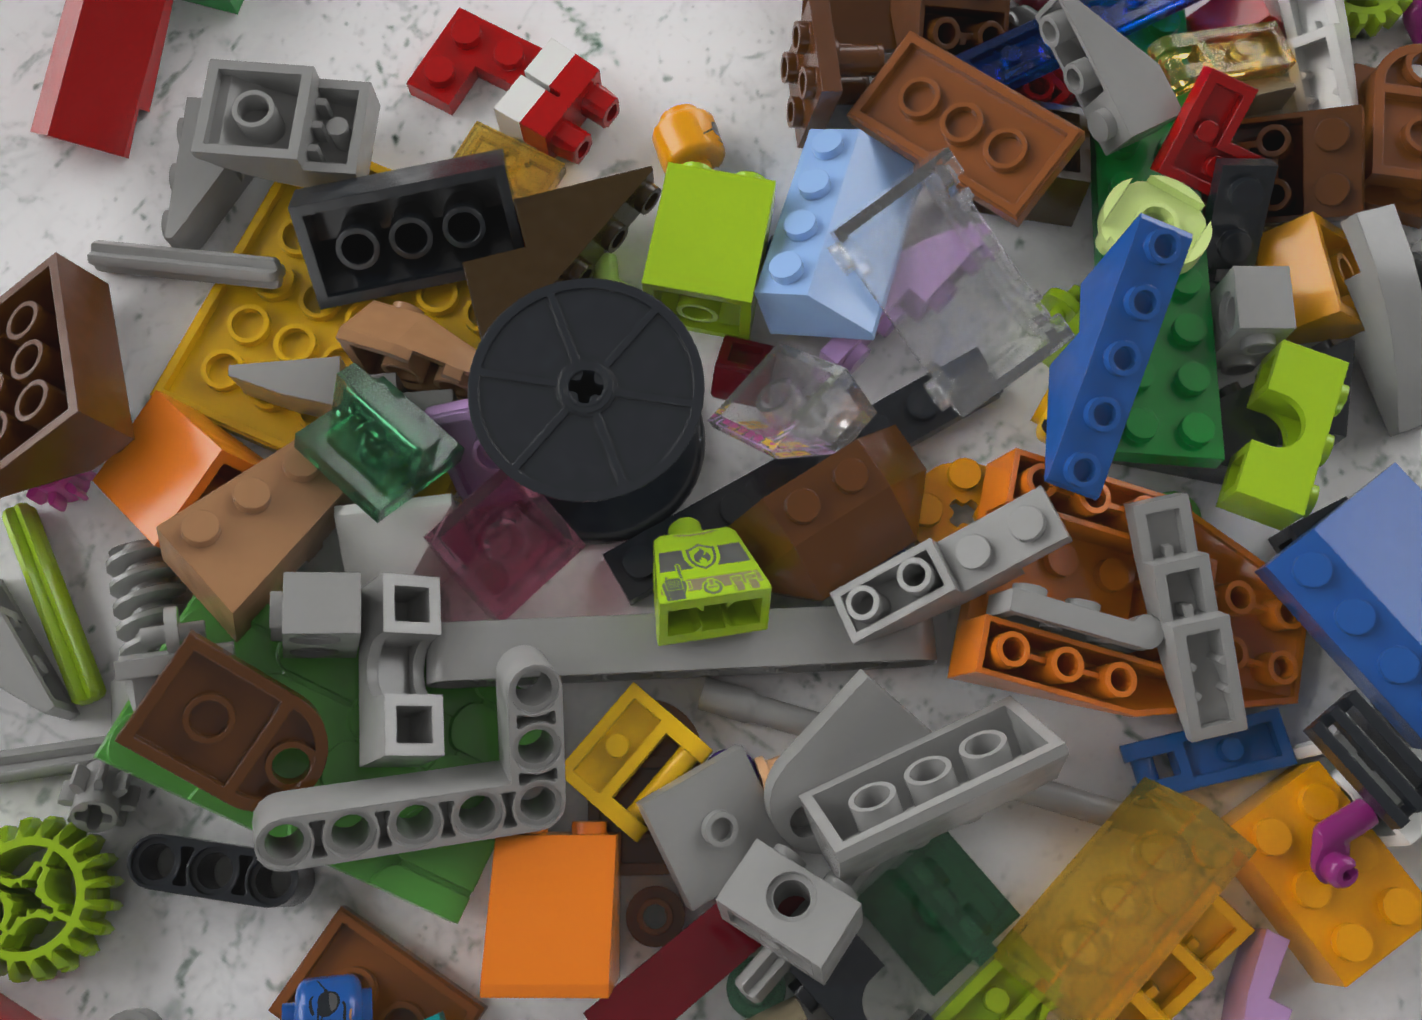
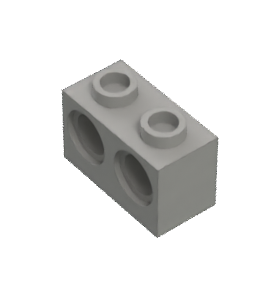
(1251, 315)
(317, 614)

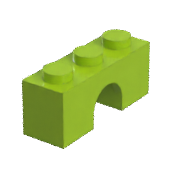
(1302, 396)

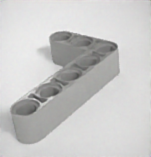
(439, 790)

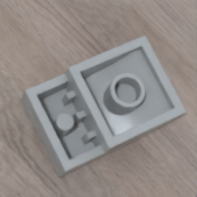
(285, 123)

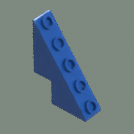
(1104, 364)

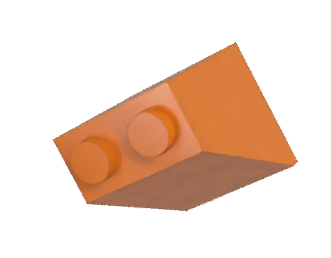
(170, 463)
(554, 914)

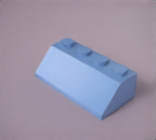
(800, 281)

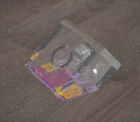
(795, 406)

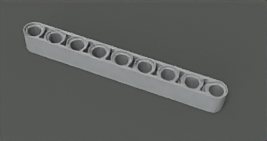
(628, 649)

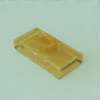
(528, 168)

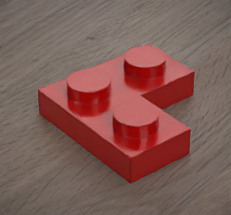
(462, 54)
(1205, 130)

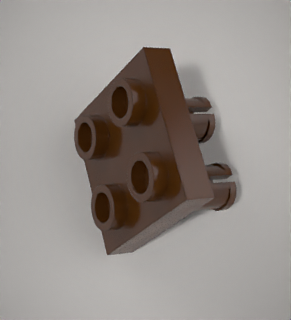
(823, 70)

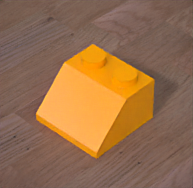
(1318, 266)

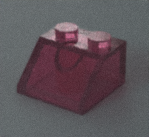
(503, 544)

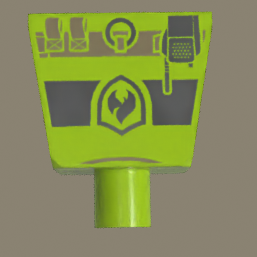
(706, 585)

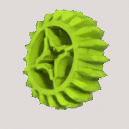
(68, 855)

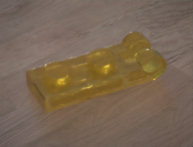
(1238, 51)

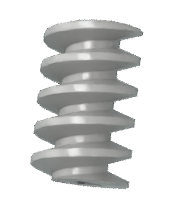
(141, 591)

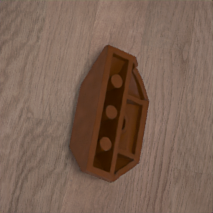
(837, 517)

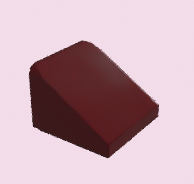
(734, 364)

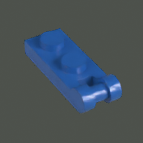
(1215, 759)

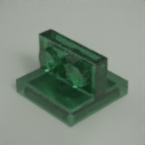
(377, 444)
(937, 911)

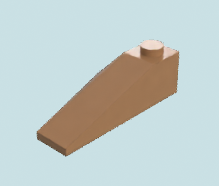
(408, 343)

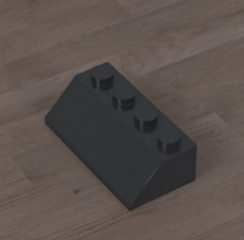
(404, 227)

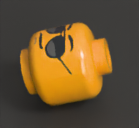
(688, 136)

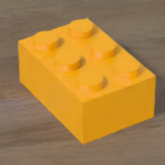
(1330, 929)

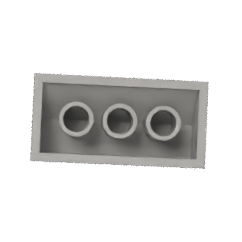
(931, 786)

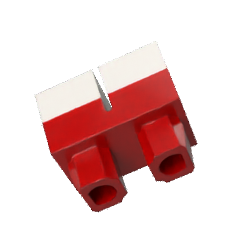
(555, 102)

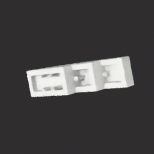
(1323, 52)

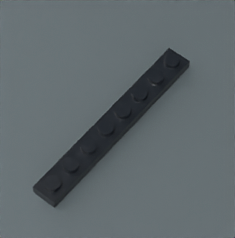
(907, 408)

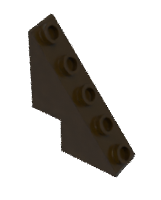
(563, 239)

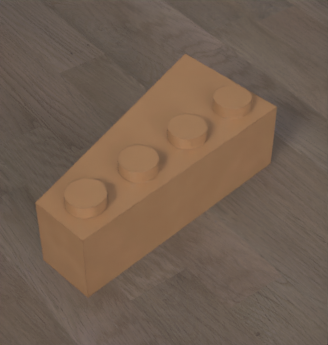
(250, 532)

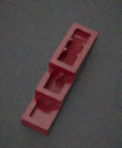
(682, 969)

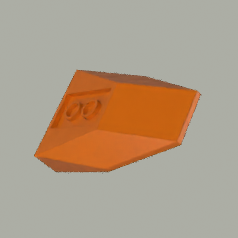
(1103, 569)

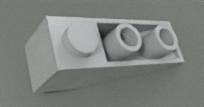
(1108, 74)
(199, 189)

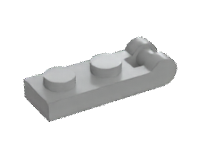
(1075, 619)

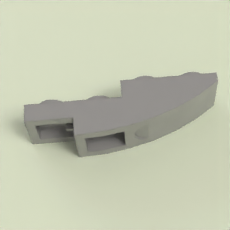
(951, 571)

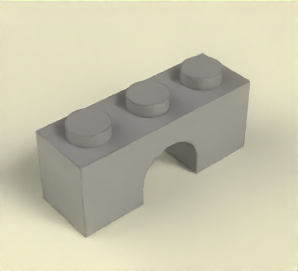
(396, 714)

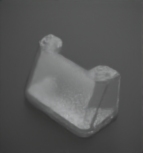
(947, 285)

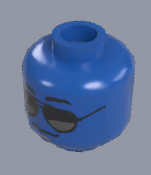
(330, 999)

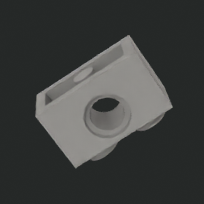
(807, 941)

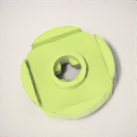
(1158, 198)

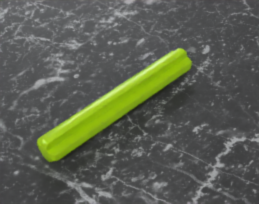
(54, 604)

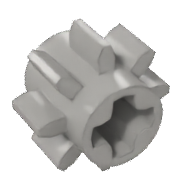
(99, 797)

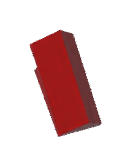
(102, 72)

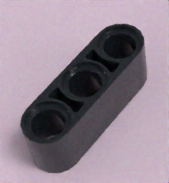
(195, 872)

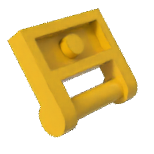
(619, 748)

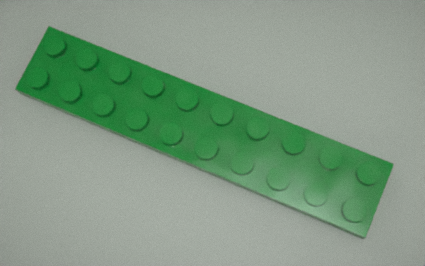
(1178, 399)

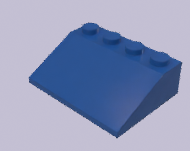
(1360, 593)

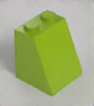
(710, 247)

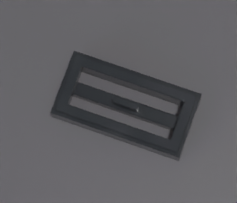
(1387, 741)

